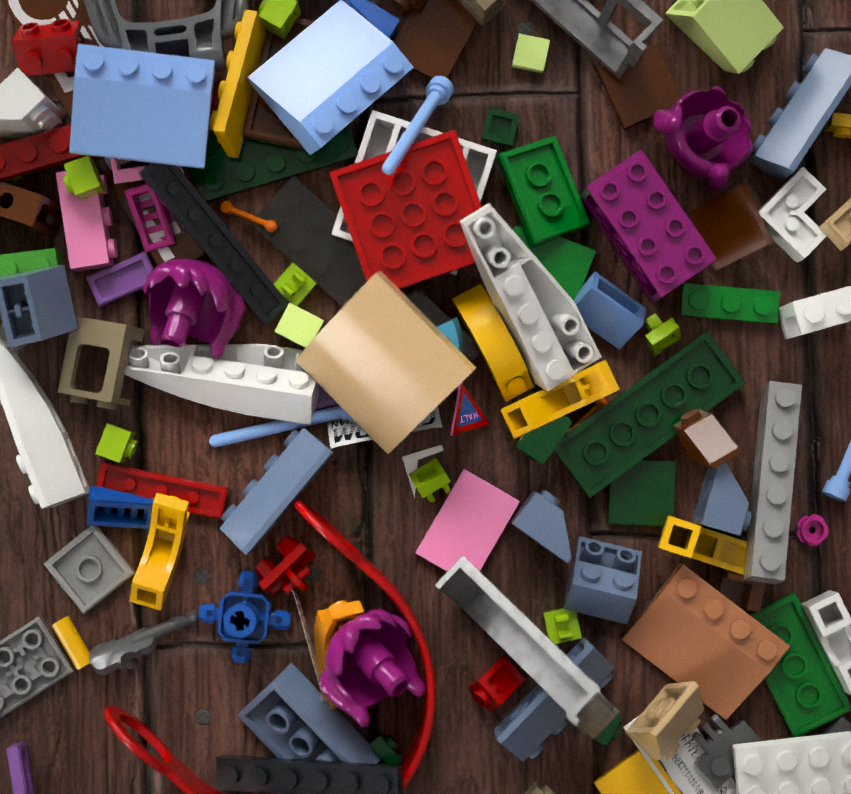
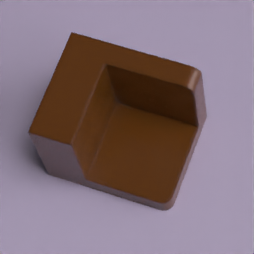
(742, 592)

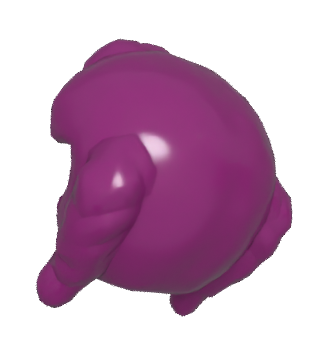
(706, 135)
(192, 301)
(370, 662)

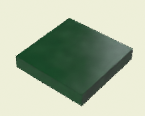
(643, 494)

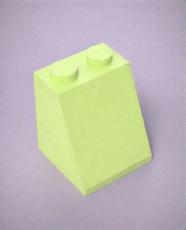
(727, 29)

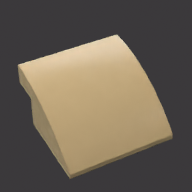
(384, 362)

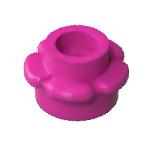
(821, 530)

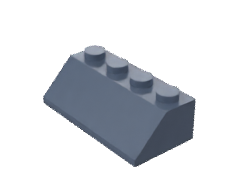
(804, 114)
(276, 491)
(540, 714)
(302, 726)

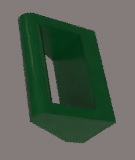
(542, 441)

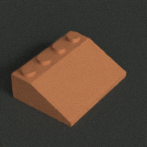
(705, 639)

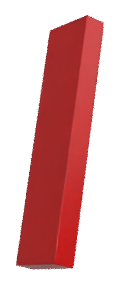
(203, 498)

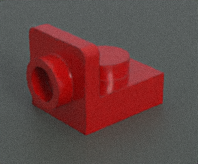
(496, 684)

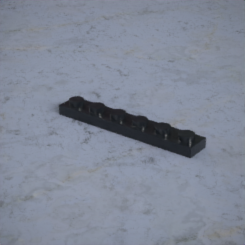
(215, 240)
(306, 776)

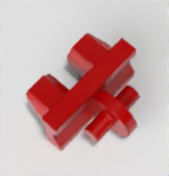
(290, 571)

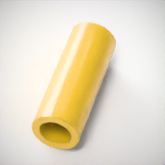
(72, 642)

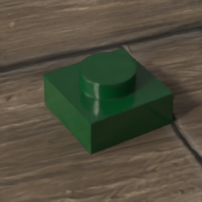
(500, 127)
(611, 731)
(386, 748)

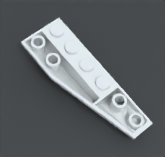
(530, 301)
(246, 380)
(39, 436)

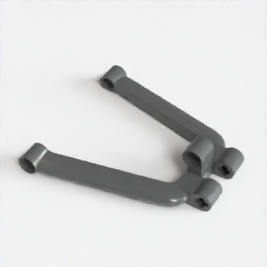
(186, 37)

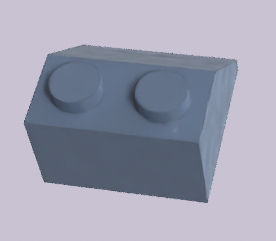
(722, 502)
(544, 523)

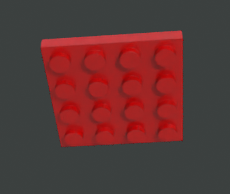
(410, 218)

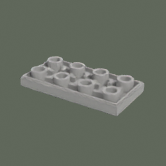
(29, 664)

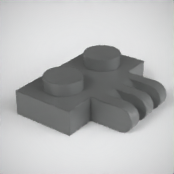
(718, 758)

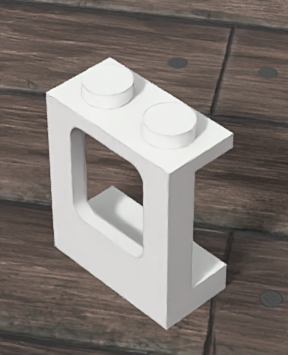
(816, 313)

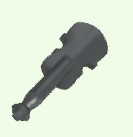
(124, 651)

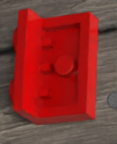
(47, 47)

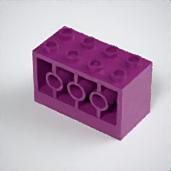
(646, 226)

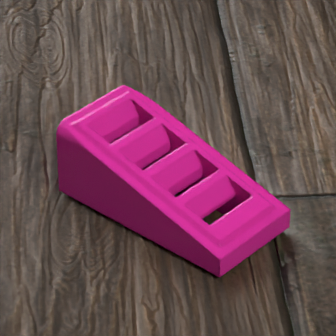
(132, 195)

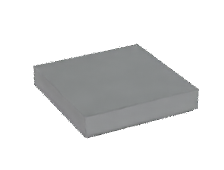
(89, 568)

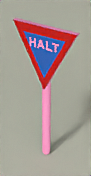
(467, 413)

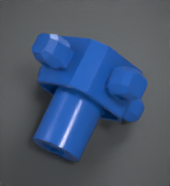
(256, 607)

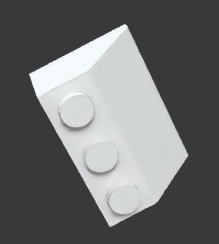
(25, 108)

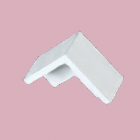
(786, 217)

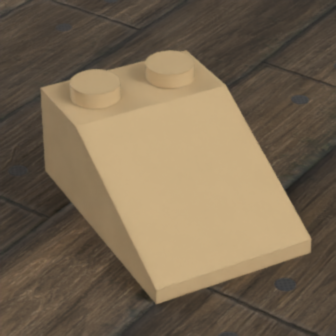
(667, 719)

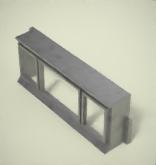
(599, 34)
(528, 647)

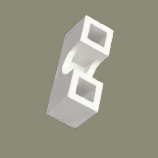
(833, 631)

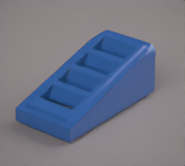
(376, 16)
(111, 498)

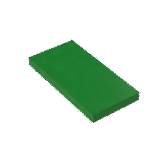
(803, 677)

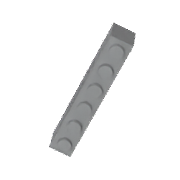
(773, 483)

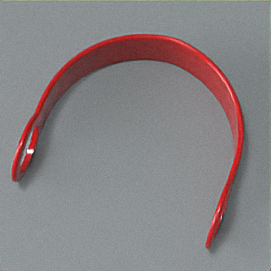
(190, 783)

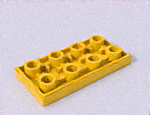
(236, 91)

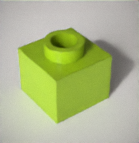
(279, 16)
(83, 178)
(117, 443)

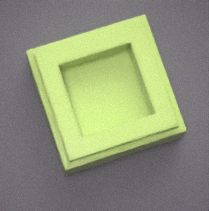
(530, 53)

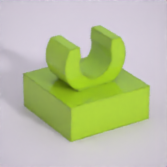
(295, 285)
(661, 334)
(429, 479)
(562, 625)

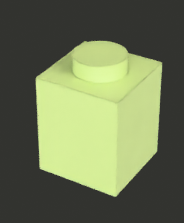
(299, 325)

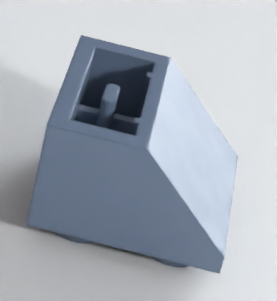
(36, 305)
(603, 580)

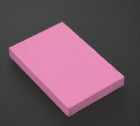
(467, 523)

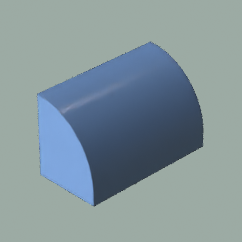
(609, 310)

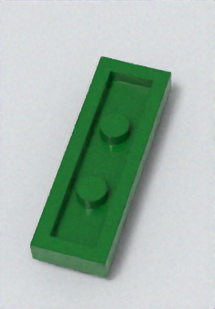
(729, 303)

